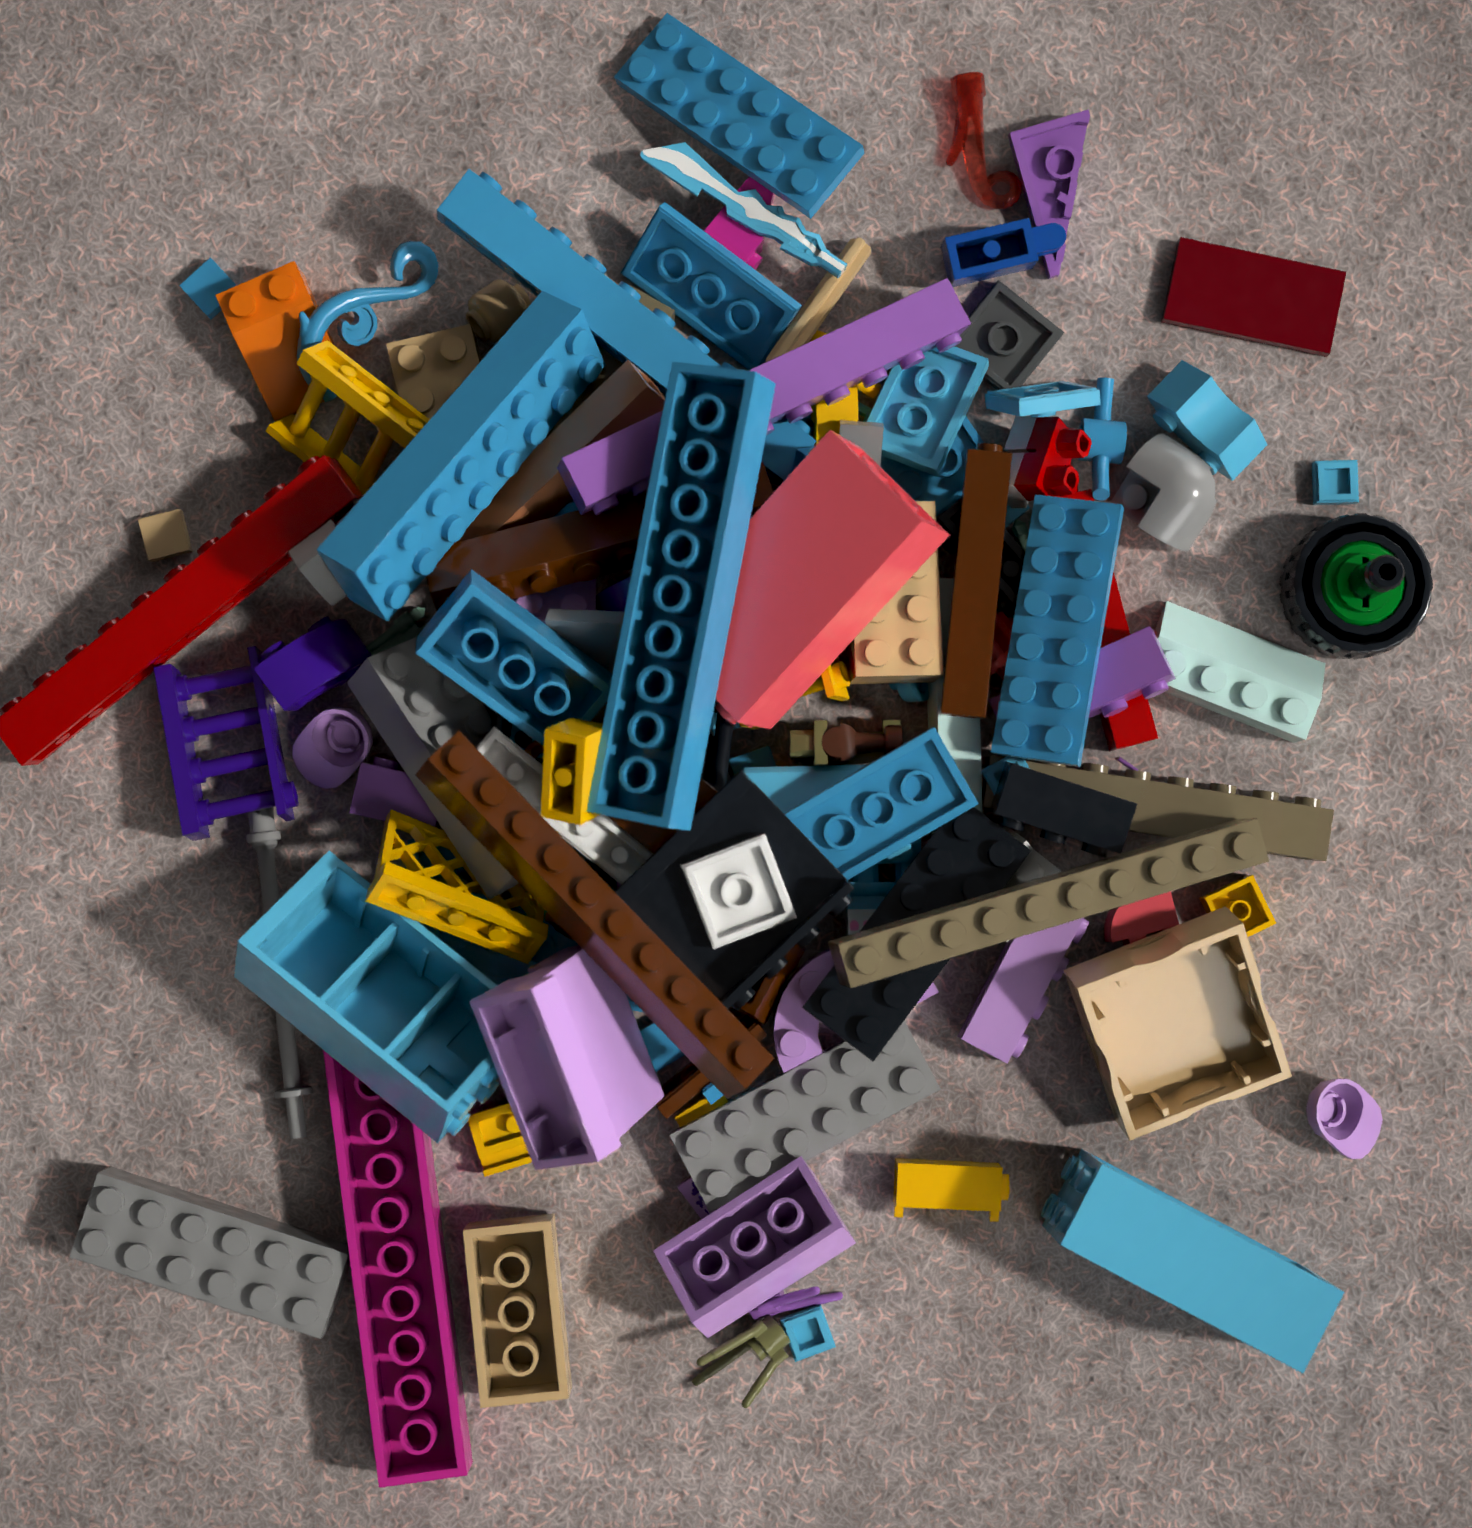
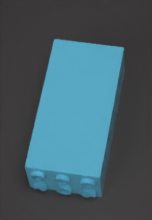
(374, 995)
(1190, 1260)

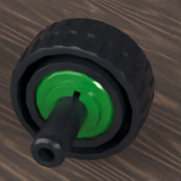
(1356, 586)

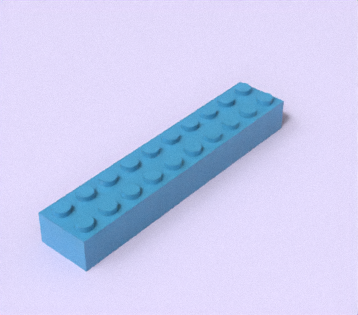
(681, 595)

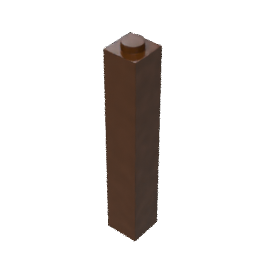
(976, 581)

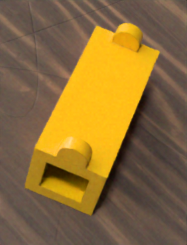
(949, 1186)

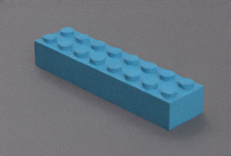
(463, 456)

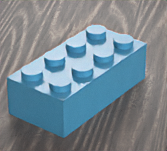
(511, 659)

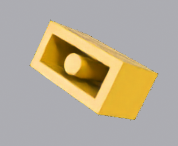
(569, 770)

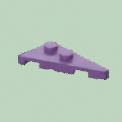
(1048, 170)

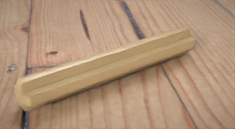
(822, 300)

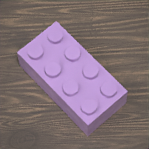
(753, 1247)

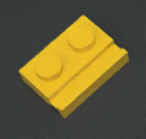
(498, 1139)

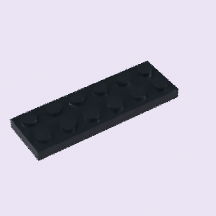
(955, 864)

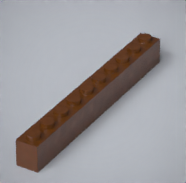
(594, 915)

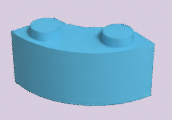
(1206, 420)

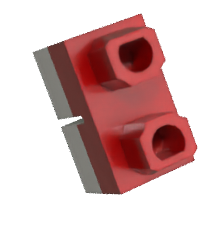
(1042, 458)

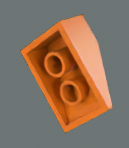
(267, 331)

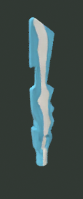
(746, 207)

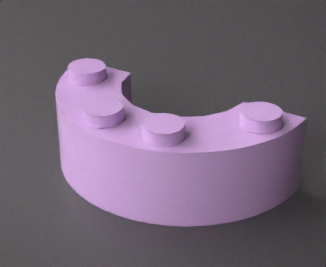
(793, 1027)

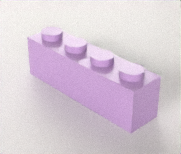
(1017, 989)

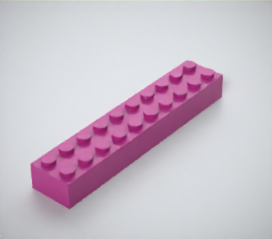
(399, 1286)

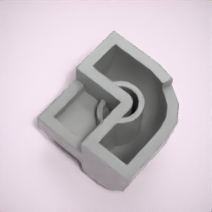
(1168, 492)

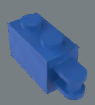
(998, 250)

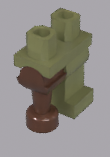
(843, 744)

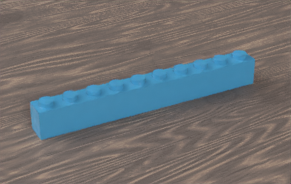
(618, 321)

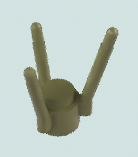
(763, 1339)

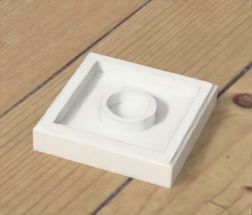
(739, 891)

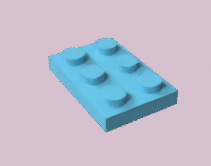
(927, 406)

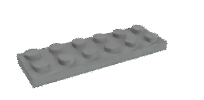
(800, 1115)

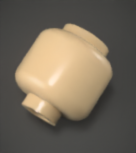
(496, 309)

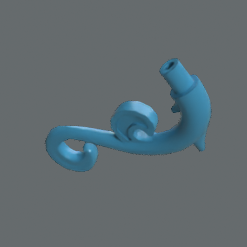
(358, 300)

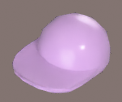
(332, 746)
(1344, 1117)

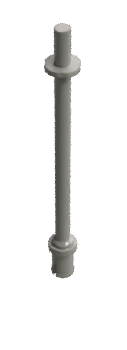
(263, 840)

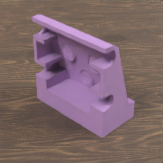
(568, 1058)

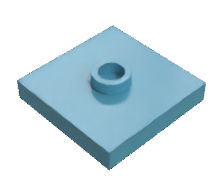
(1042, 399)

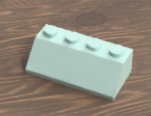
(1240, 673)

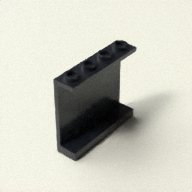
(666, 905)

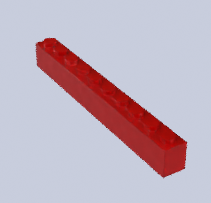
(176, 612)

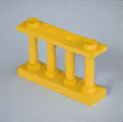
(361, 395)

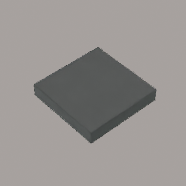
(1009, 335)

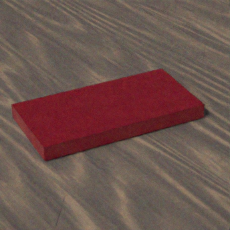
(1253, 297)

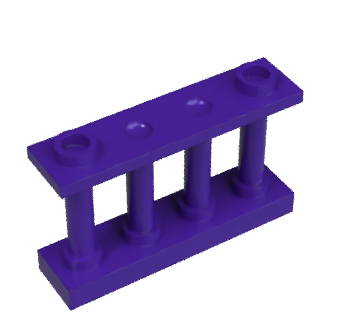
(190, 772)

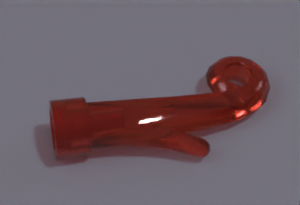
(968, 137)

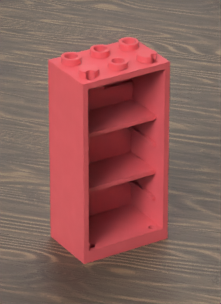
(815, 575)

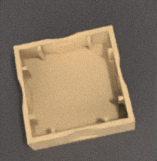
(1178, 1022)

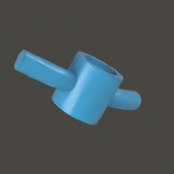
(1107, 440)

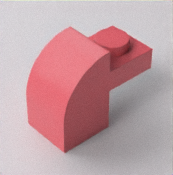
(1140, 918)

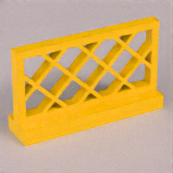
(451, 906)

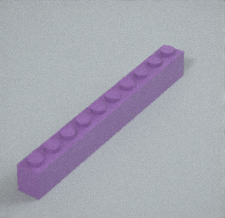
(802, 379)

